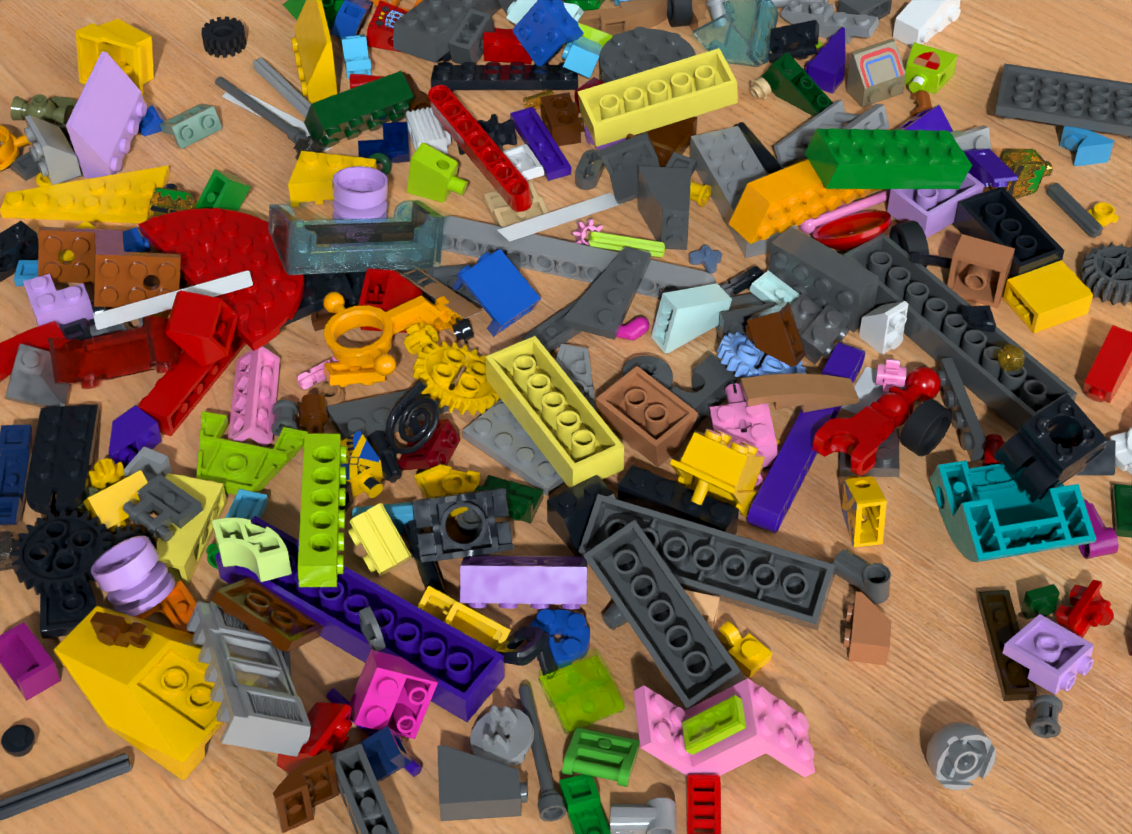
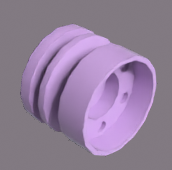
(359, 193)
(133, 576)

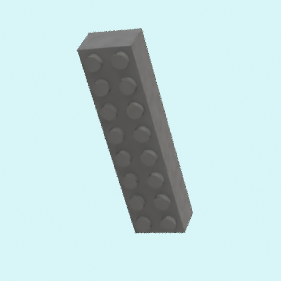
(723, 563)

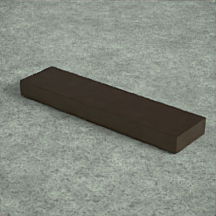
(1000, 627)

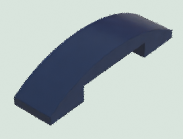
(14, 469)

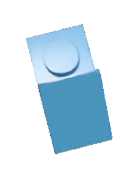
(1088, 145)

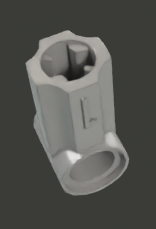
(651, 818)

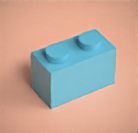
(581, 56)

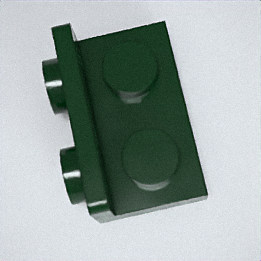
(521, 499)

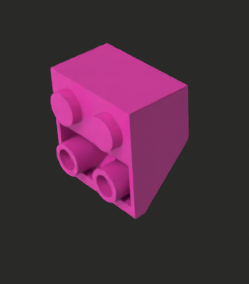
(391, 695)

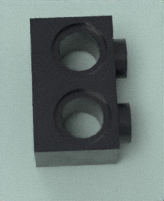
(17, 244)

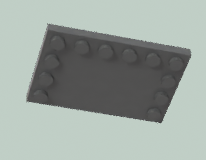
(1065, 99)

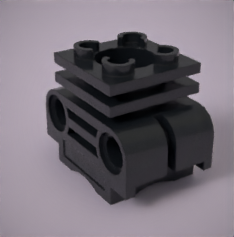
(1052, 447)
(488, 538)

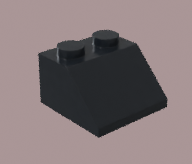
(571, 510)

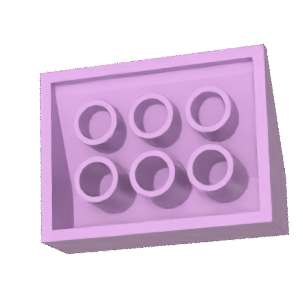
(105, 119)

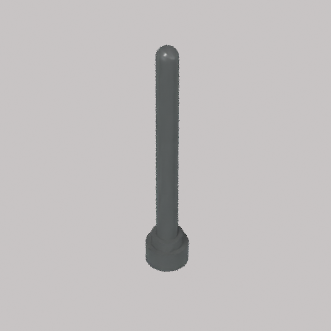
(551, 804)

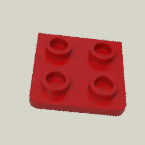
(504, 47)

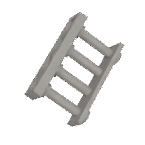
(834, 116)

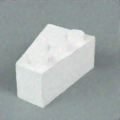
(924, 19)

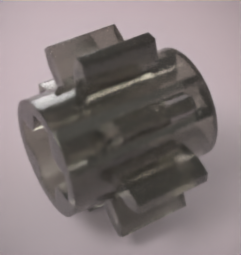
(310, 144)

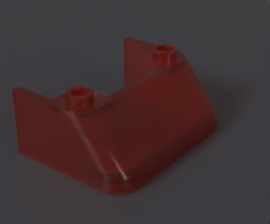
(114, 355)

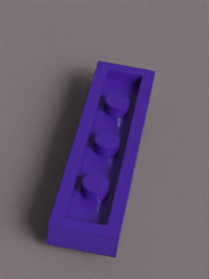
(541, 143)

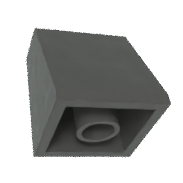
(665, 203)

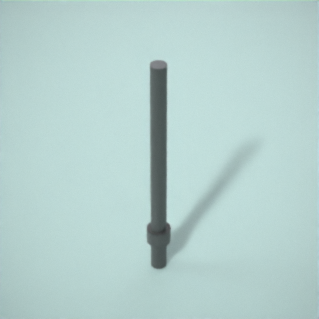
(292, 133)

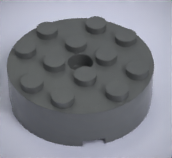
(640, 51)

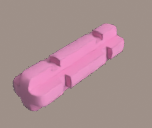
(306, 380)

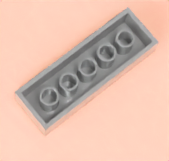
(728, 165)

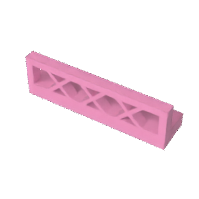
(257, 396)

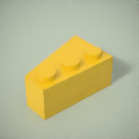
(314, 175)

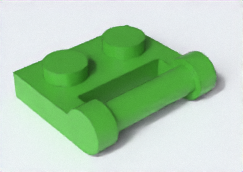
(603, 749)

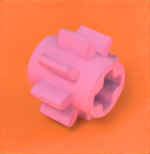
(580, 233)
(890, 375)

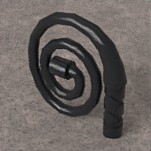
(403, 408)

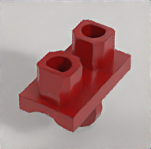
(1088, 609)

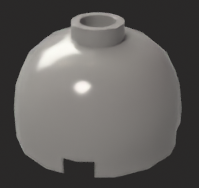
(960, 754)

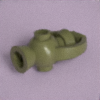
(44, 109)

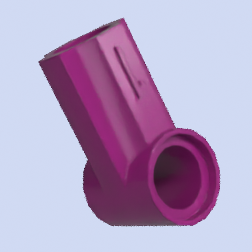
(1106, 537)

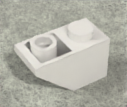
(884, 326)

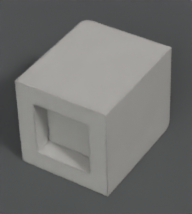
(150, 463)

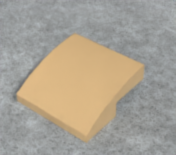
(505, 216)

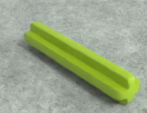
(619, 242)

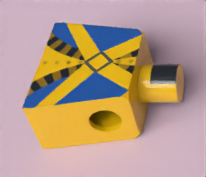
(362, 466)
(861, 498)

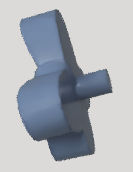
(706, 257)

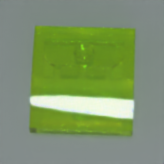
(581, 694)

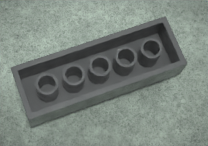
(431, 25)
(663, 616)

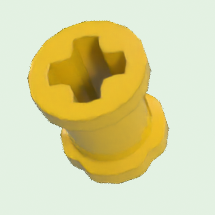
(700, 193)

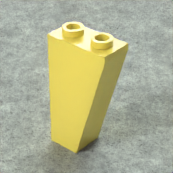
(189, 543)

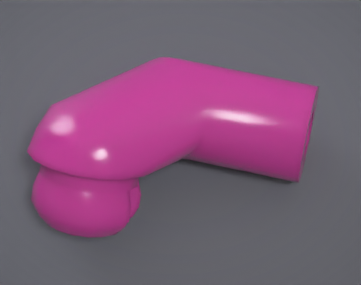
(634, 329)

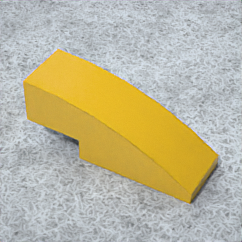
(463, 618)

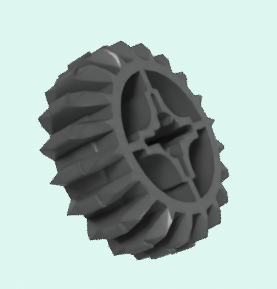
(1109, 273)

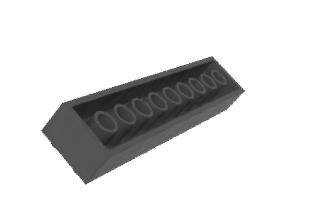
(940, 330)

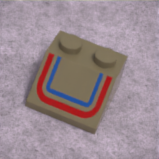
(875, 73)

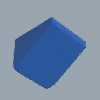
(151, 122)

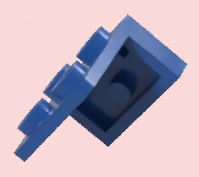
(546, 30)

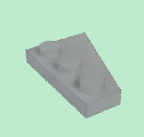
(576, 365)

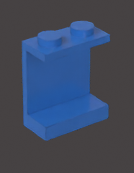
(498, 290)

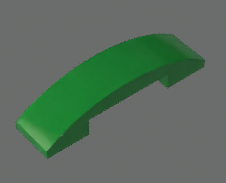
(583, 805)

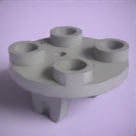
(491, 733)

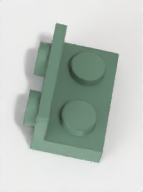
(192, 125)

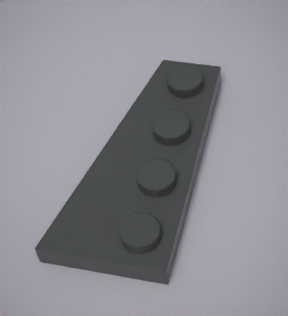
(610, 296)
(371, 414)

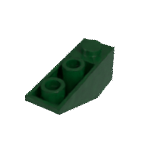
(795, 86)

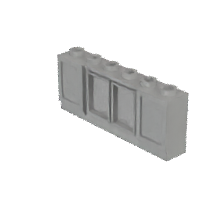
(249, 684)

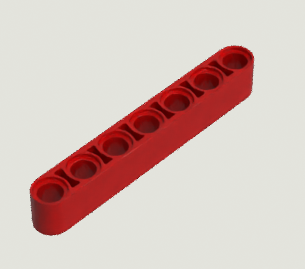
(480, 148)

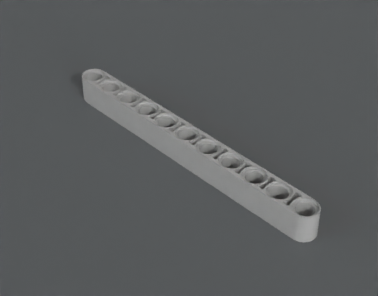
(563, 257)

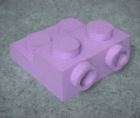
(1050, 654)

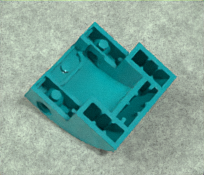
(995, 519)

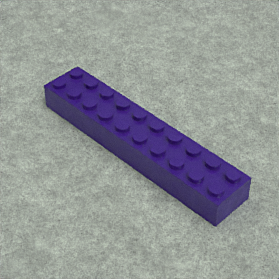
(461, 665)

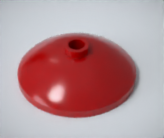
(852, 229)

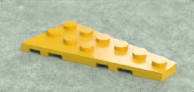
(99, 199)

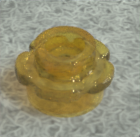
(1011, 358)

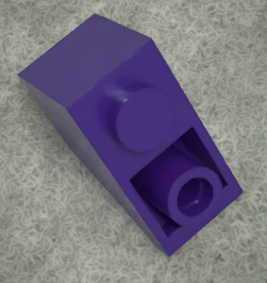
(131, 433)

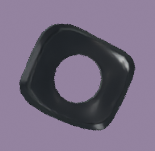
(537, 647)

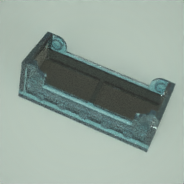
(353, 245)

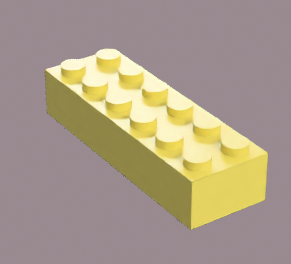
(658, 97)
(554, 412)

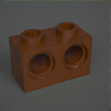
(562, 118)

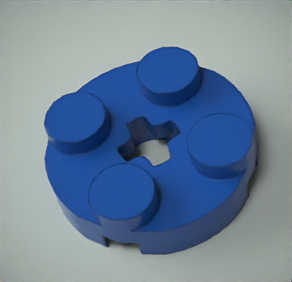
(571, 626)

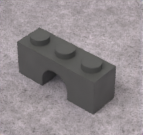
(709, 385)

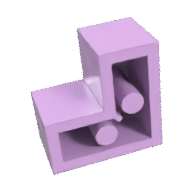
(60, 305)

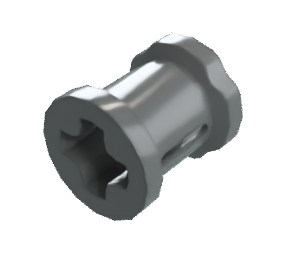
(285, 414)
(1046, 716)

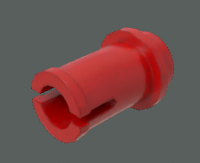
(993, 444)

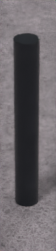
(931, 260)

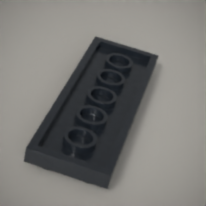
(503, 77)

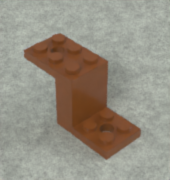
(102, 261)

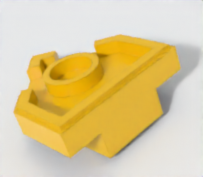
(445, 481)

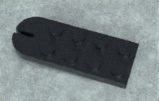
(62, 458)

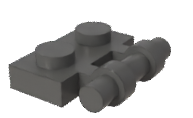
(169, 501)

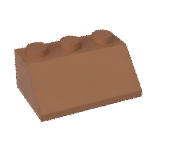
(646, 415)

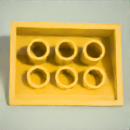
(314, 53)

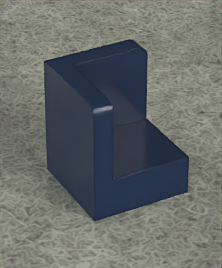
(385, 753)

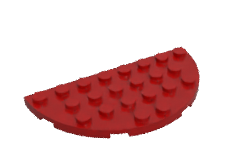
(225, 243)

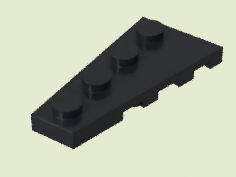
(63, 614)

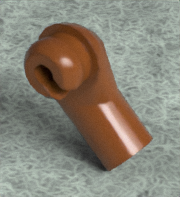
(922, 100)

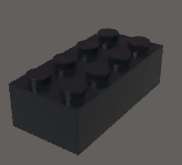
(1002, 220)

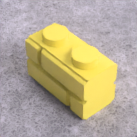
(380, 540)

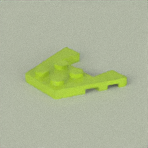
(238, 463)

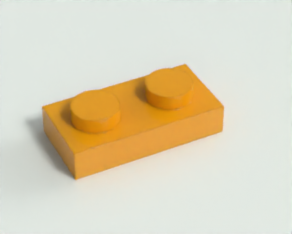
(343, 375)

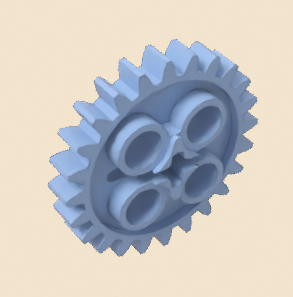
(745, 358)

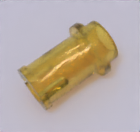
(534, 100)

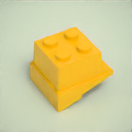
(123, 43)
(720, 469)

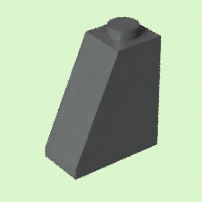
(477, 787)

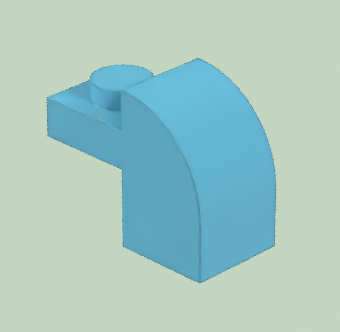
(356, 55)

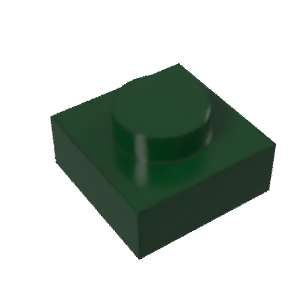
(1040, 601)

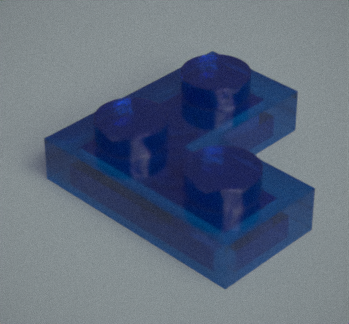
(393, 145)

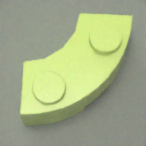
(251, 548)

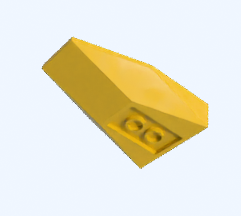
(146, 694)

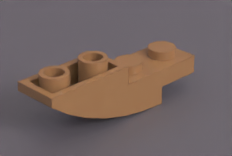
(627, 17)

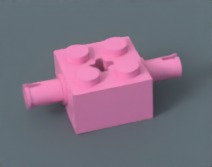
(746, 424)

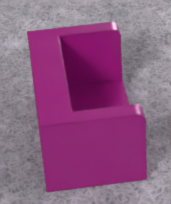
(27, 661)

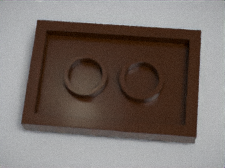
(267, 614)

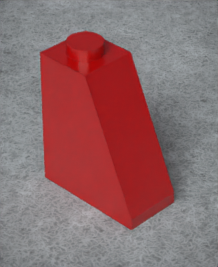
(1110, 366)

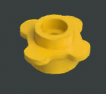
(1104, 213)

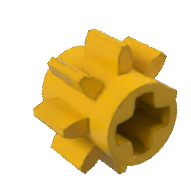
(420, 337)
(106, 473)

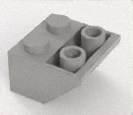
(51, 150)

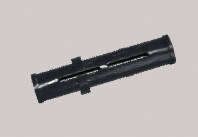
(427, 570)

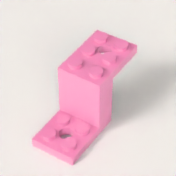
(770, 729)

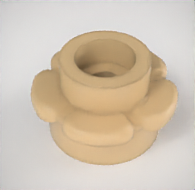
(760, 88)

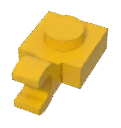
(746, 652)

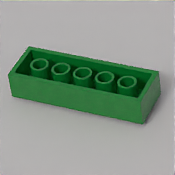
(887, 159)

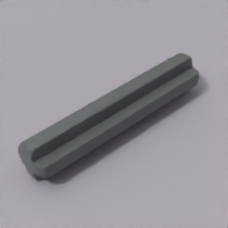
(1075, 210)

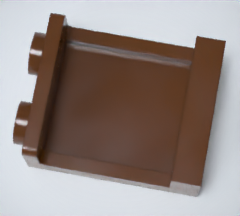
(671, 138)

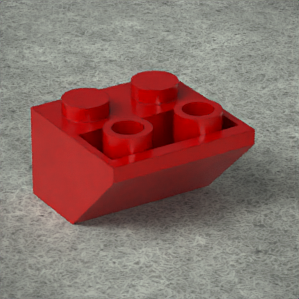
(386, 291)
(202, 326)
(327, 732)

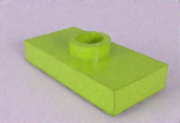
(714, 725)

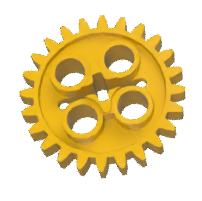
(440, 368)

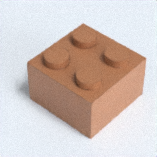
(980, 270)

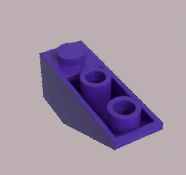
(829, 65)
(989, 168)

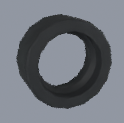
(679, 12)
(910, 237)
(926, 427)

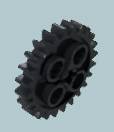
(59, 552)

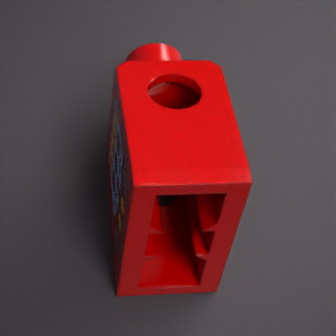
(381, 27)

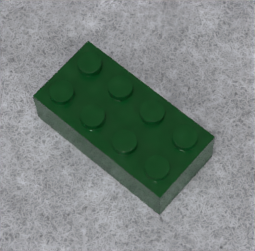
(359, 109)

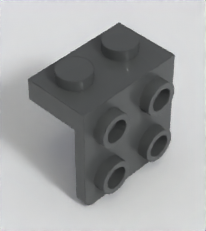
(623, 165)
(740, 310)

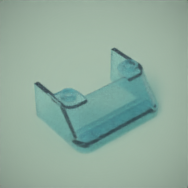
(742, 32)

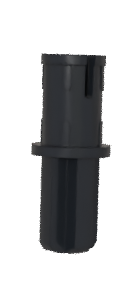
(386, 455)

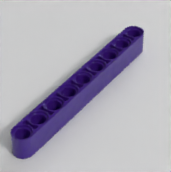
(796, 453)

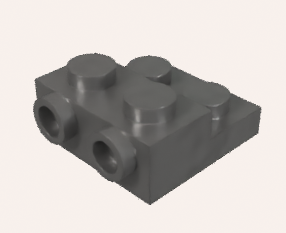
(818, 327)

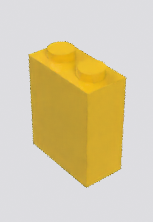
(1047, 296)

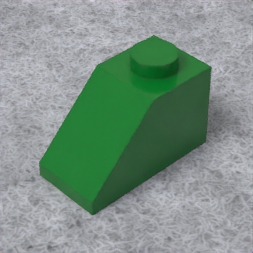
(223, 192)

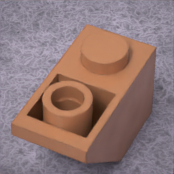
(869, 632)

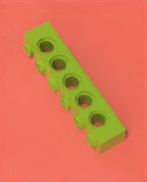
(320, 511)

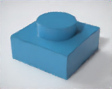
(25, 270)

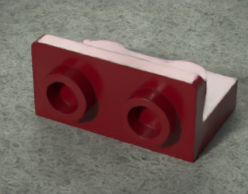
(435, 451)

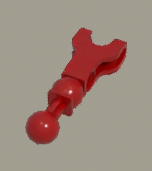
(874, 423)

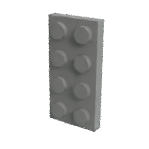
(509, 444)

